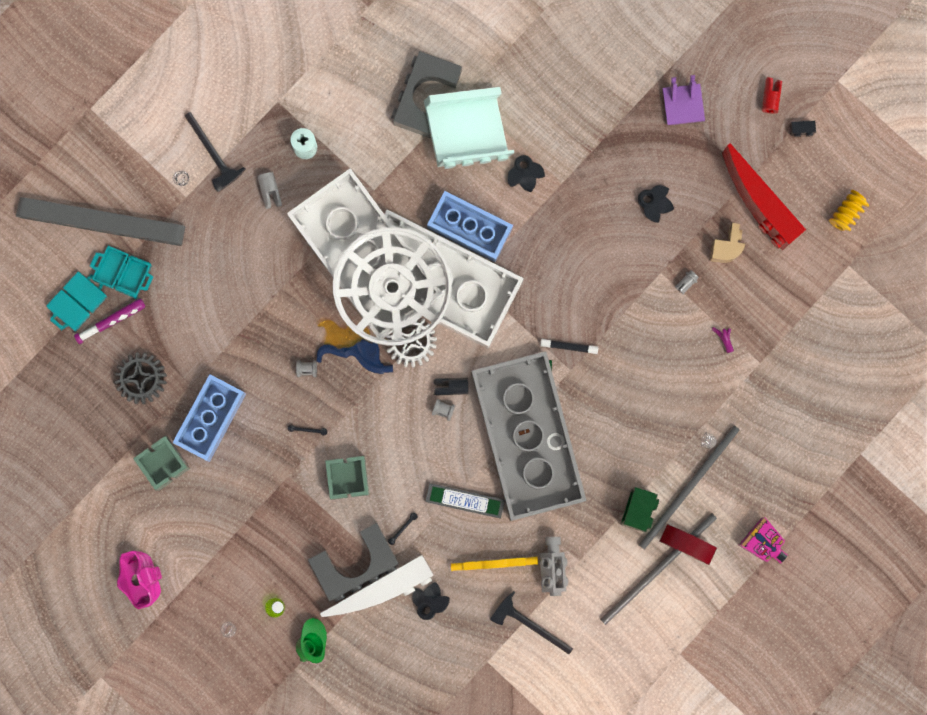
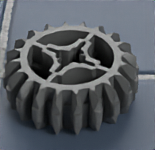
(140, 370)

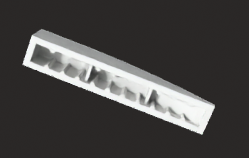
(386, 588)

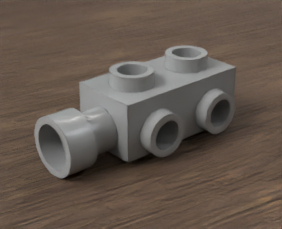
(551, 569)

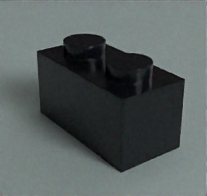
(802, 128)

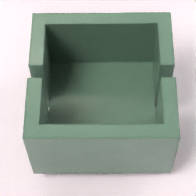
(162, 463)
(347, 478)

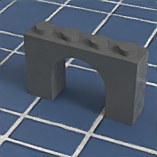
(425, 69)
(336, 584)

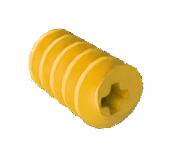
(848, 211)

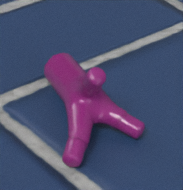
(725, 337)

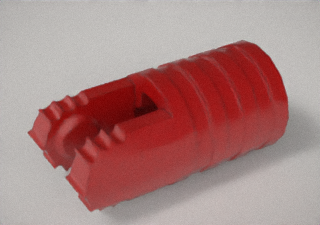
(771, 98)

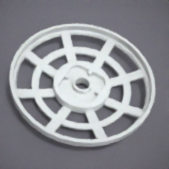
(392, 273)

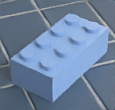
(469, 226)
(209, 418)

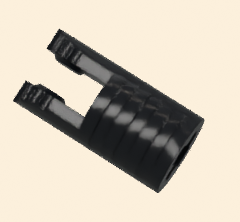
(457, 386)

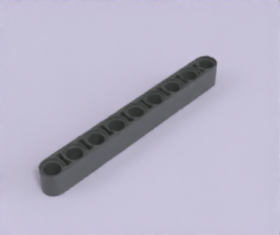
(100, 221)

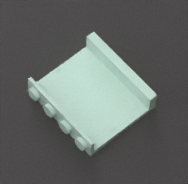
(466, 127)

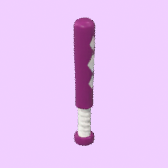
(125, 312)

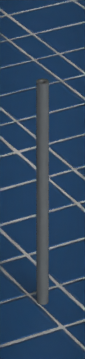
(689, 487)
(654, 573)

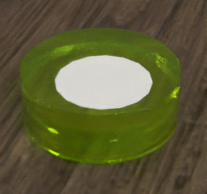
(275, 607)

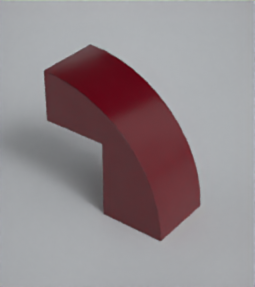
(688, 544)

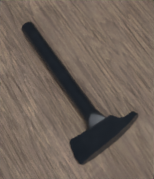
(227, 175)
(507, 609)

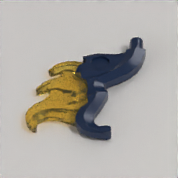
(348, 343)

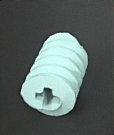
(298, 138)

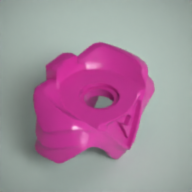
(147, 575)

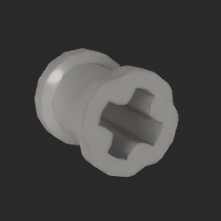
(306, 368)
(443, 410)

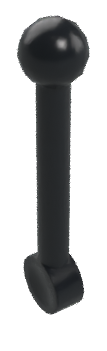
(323, 431)
(392, 540)

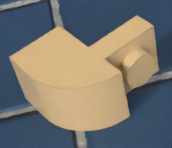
(728, 250)

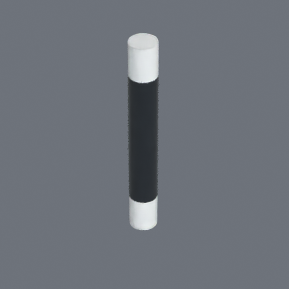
(569, 346)

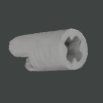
(269, 186)

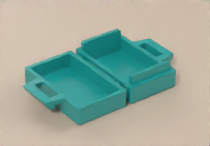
(114, 269)
(71, 308)

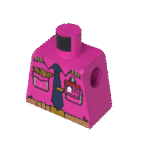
(764, 542)

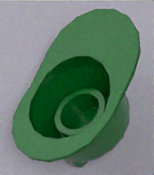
(312, 641)

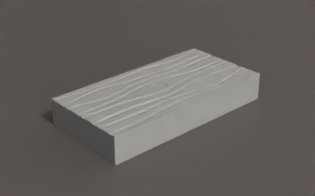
(519, 398)

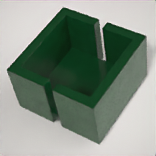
(639, 509)

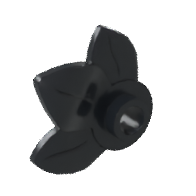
(525, 176)
(658, 202)
(430, 598)

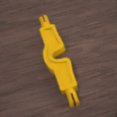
(488, 564)

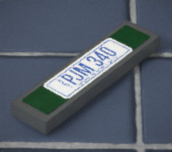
(465, 500)

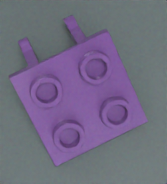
(683, 103)

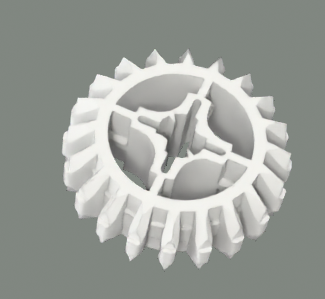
(402, 356)

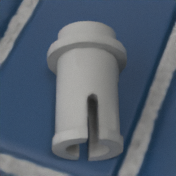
(687, 282)

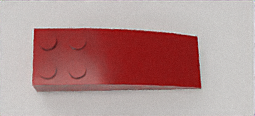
(761, 201)

